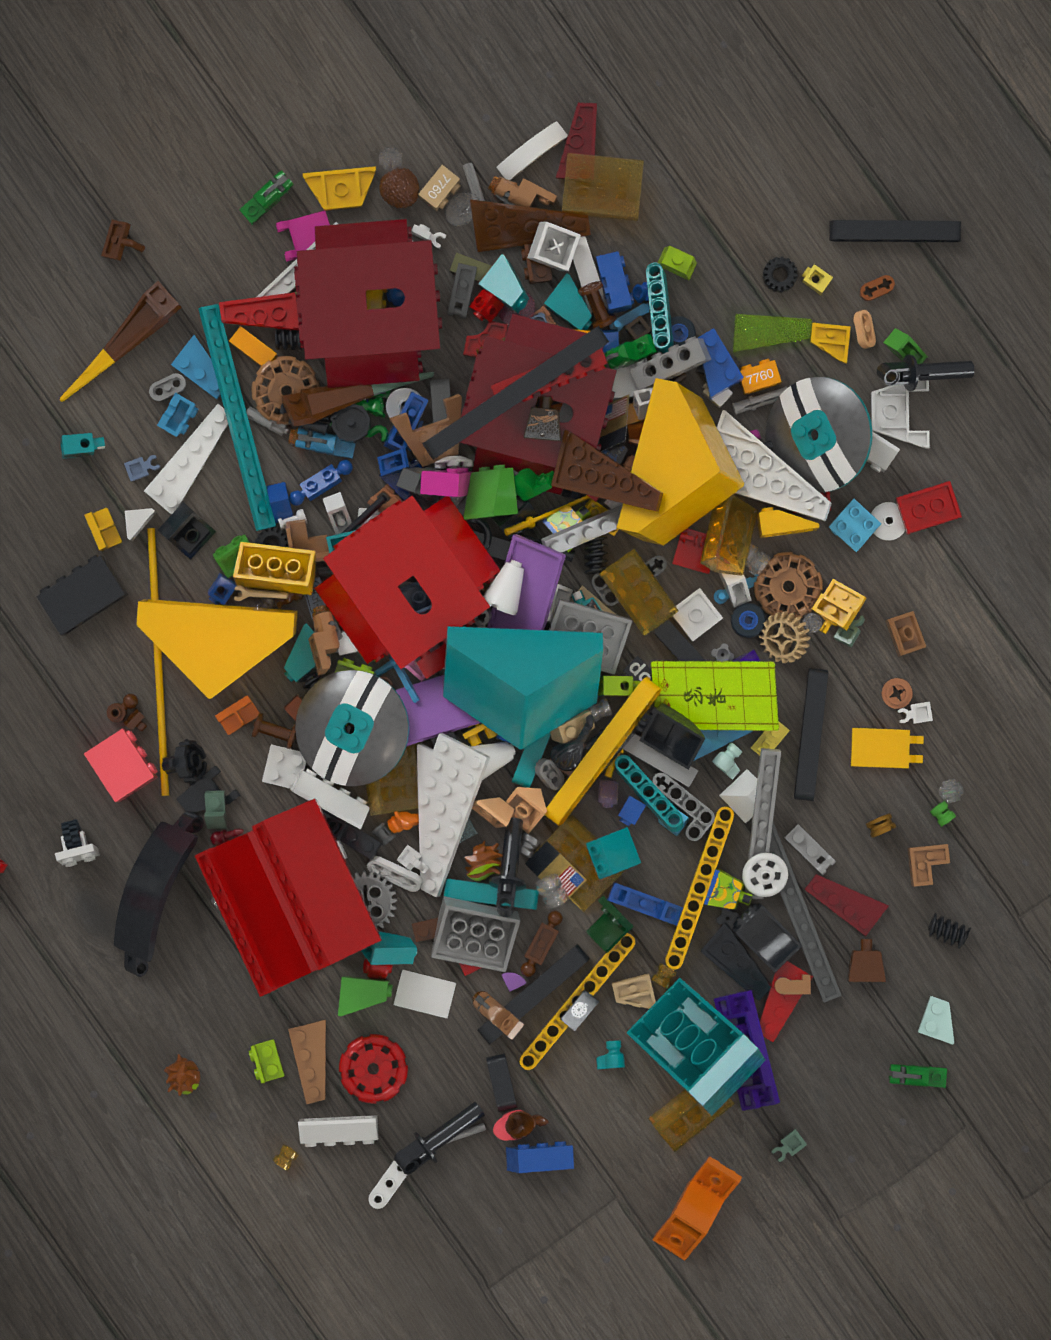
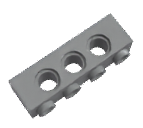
(698, 356)

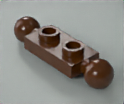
(541, 943)

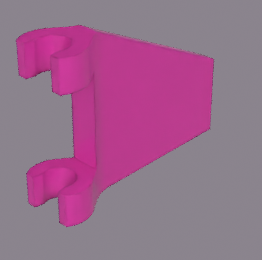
(302, 231)

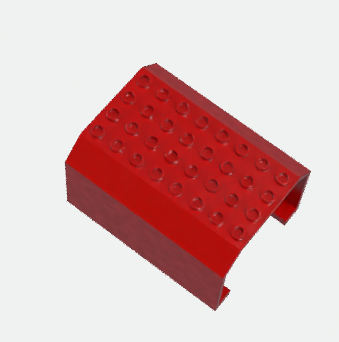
(288, 897)

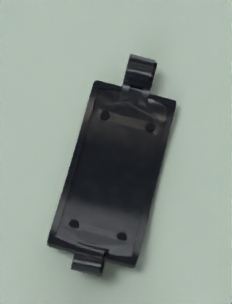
(149, 888)

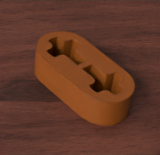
(874, 284)

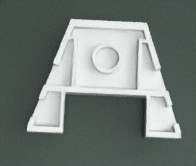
(891, 414)

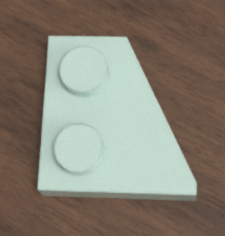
(937, 1020)

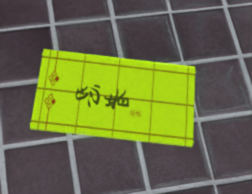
(720, 693)

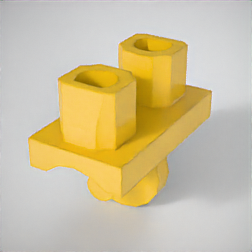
(472, 735)

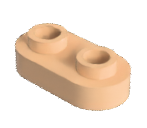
(864, 329)

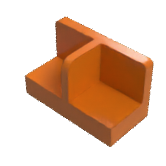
(237, 715)

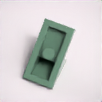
(215, 809)

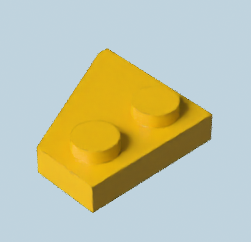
(831, 339)

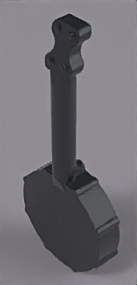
(349, 423)

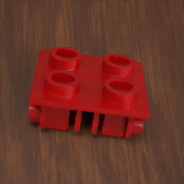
(690, 551)

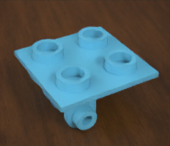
(854, 525)

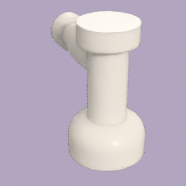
(299, 516)

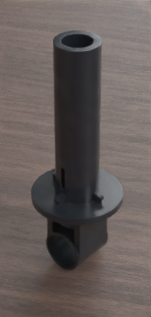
(909, 372)
(509, 883)
(423, 1148)

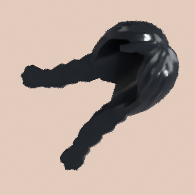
(570, 754)

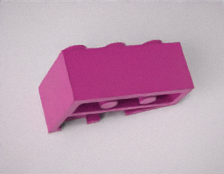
(448, 482)

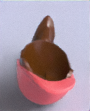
(517, 1125)

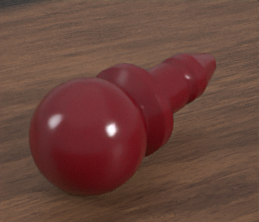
(220, 837)

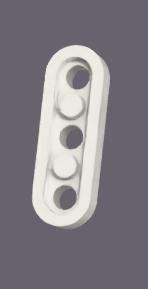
(395, 873)
(383, 1190)

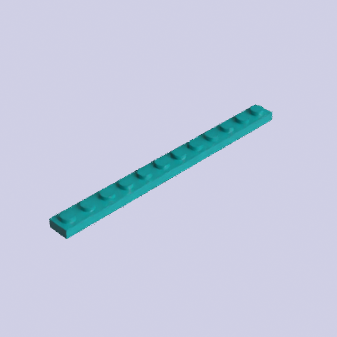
(237, 417)

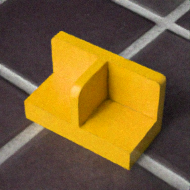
(103, 529)

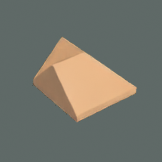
(527, 806)
(494, 811)

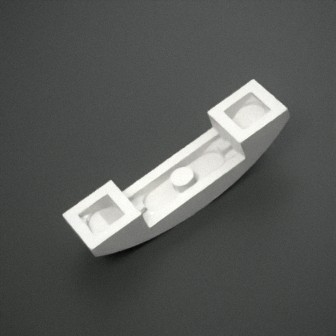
(531, 151)
(586, 268)

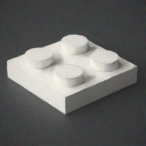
(696, 614)
(283, 766)

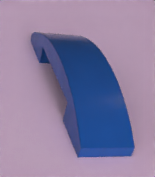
(645, 903)

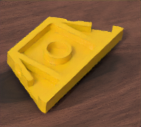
(341, 187)

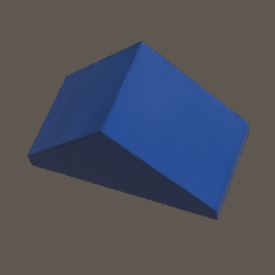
(393, 462)
(279, 501)

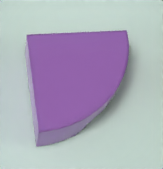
(513, 980)

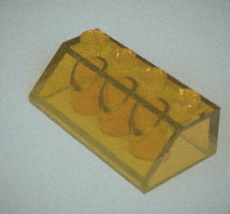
(729, 536)
(639, 592)
(683, 1119)

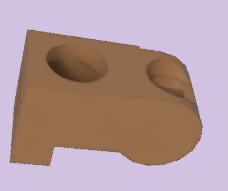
(786, 986)

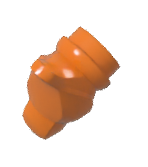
(402, 821)

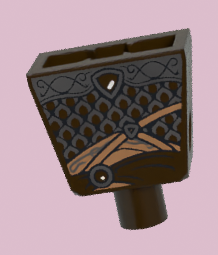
(543, 422)

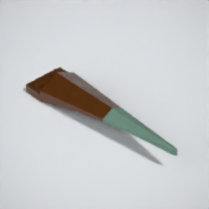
(320, 402)

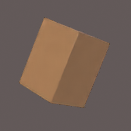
(905, 633)

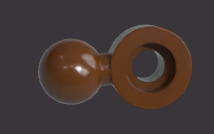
(129, 702)

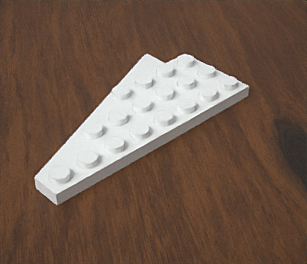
(766, 475)
(446, 793)

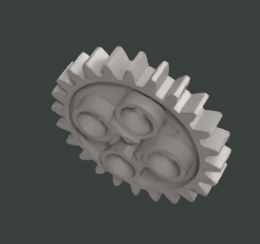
(383, 900)

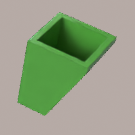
(491, 493)
(361, 993)

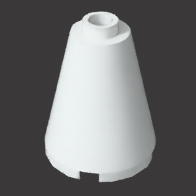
(506, 588)
(499, 753)

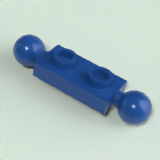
(320, 482)

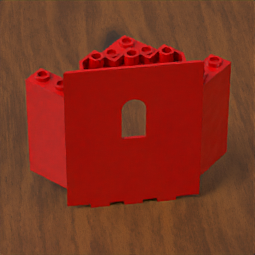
(389, 550)

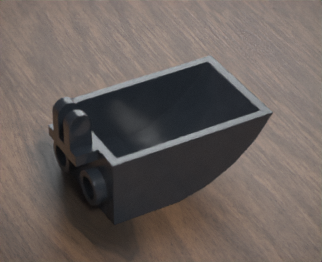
(671, 734)
(766, 936)

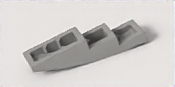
(660, 761)

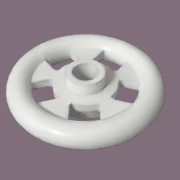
(761, 859)

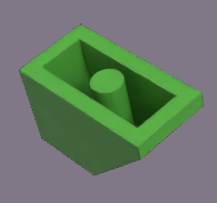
(902, 345)

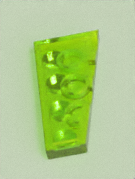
(763, 331)

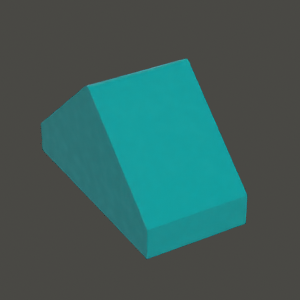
(522, 678)
(696, 1046)

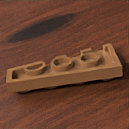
(310, 1055)

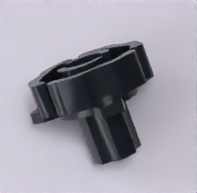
(186, 762)

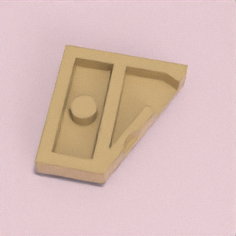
(635, 991)

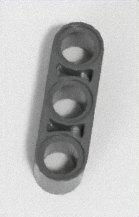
(439, 390)

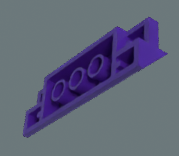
(741, 1011)

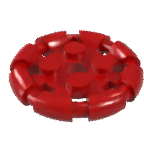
(370, 1080)

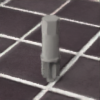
(254, 415)

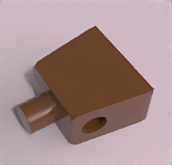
(866, 964)

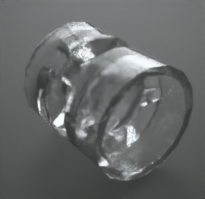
(756, 560)
(553, 893)

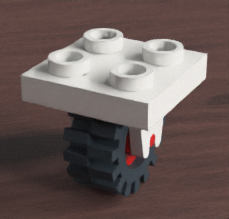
(75, 845)

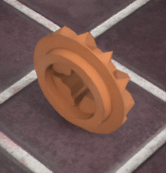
(899, 684)

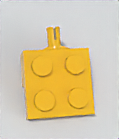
(838, 606)

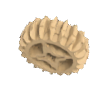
(786, 623)

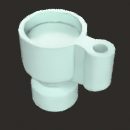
(725, 760)

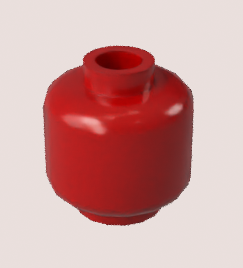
(376, 971)

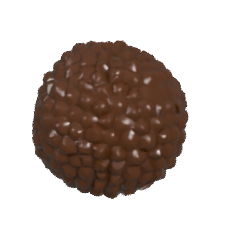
(399, 188)

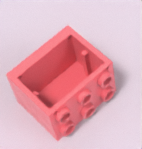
(121, 764)

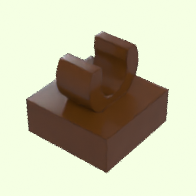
(135, 720)

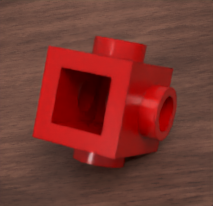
(486, 306)

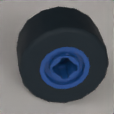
(682, 330)
(748, 620)

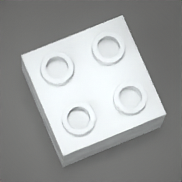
(553, 246)

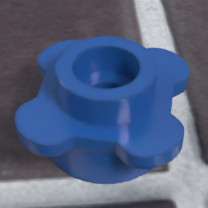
(640, 292)

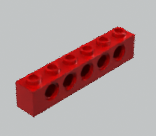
(598, 363)

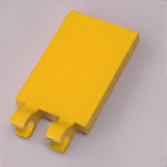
(883, 748)

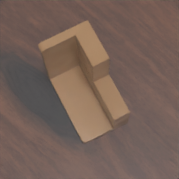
(299, 539)
(921, 860)

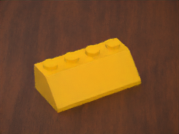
(275, 568)

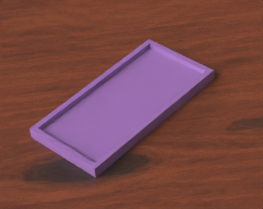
(539, 583)
(432, 712)

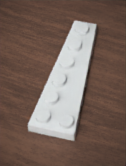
(181, 471)

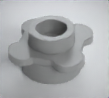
(723, 649)

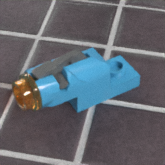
(320, 443)

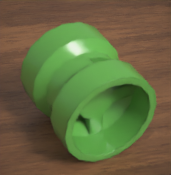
(942, 813)

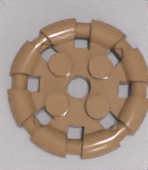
(277, 381)
(785, 574)

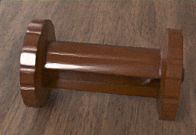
(597, 305)
(274, 731)

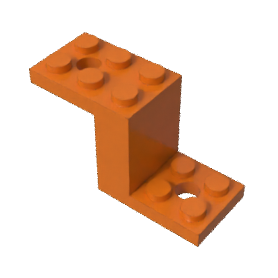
(697, 1208)

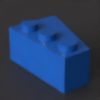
(614, 282)
(720, 371)
(539, 1157)

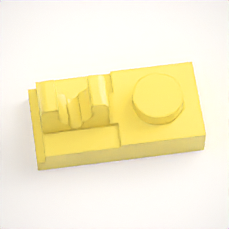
(770, 739)

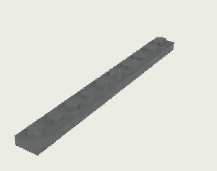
(804, 926)

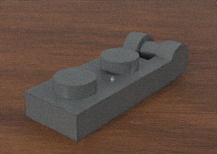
(462, 290)

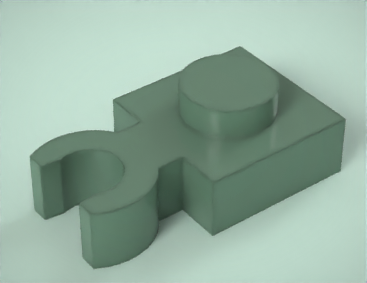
(849, 637)
(791, 1143)

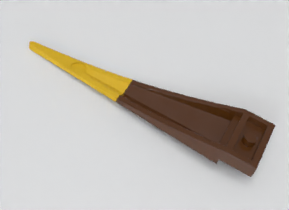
(145, 319)

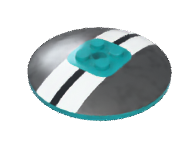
(841, 426)
(378, 721)

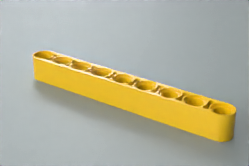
(602, 751)
(699, 897)
(555, 1020)

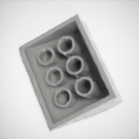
(474, 934)

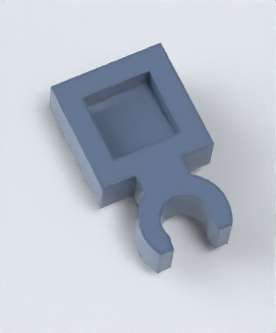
(138, 468)

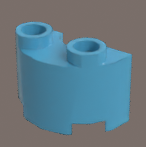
(178, 415)

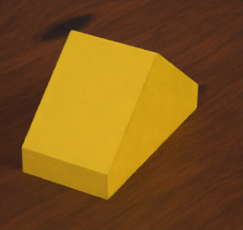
(684, 460)
(213, 640)

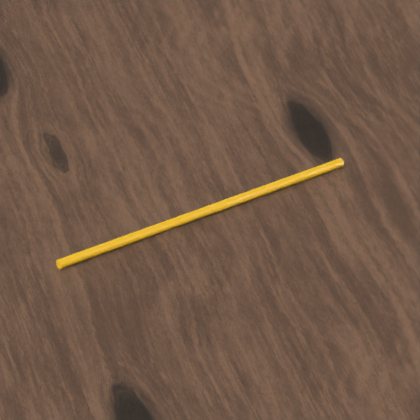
(158, 665)

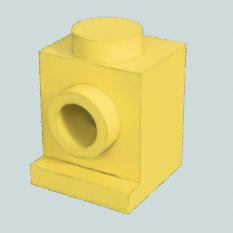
(824, 279)

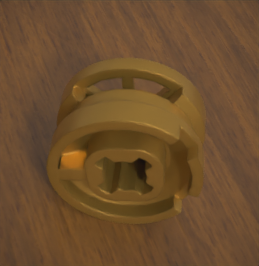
(882, 827)

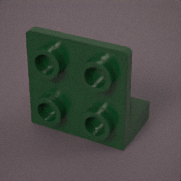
(609, 927)

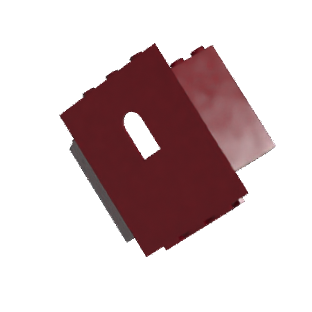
(332, 303)
(524, 348)

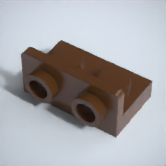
(535, 271)

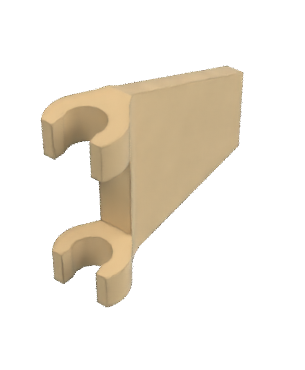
(255, 592)

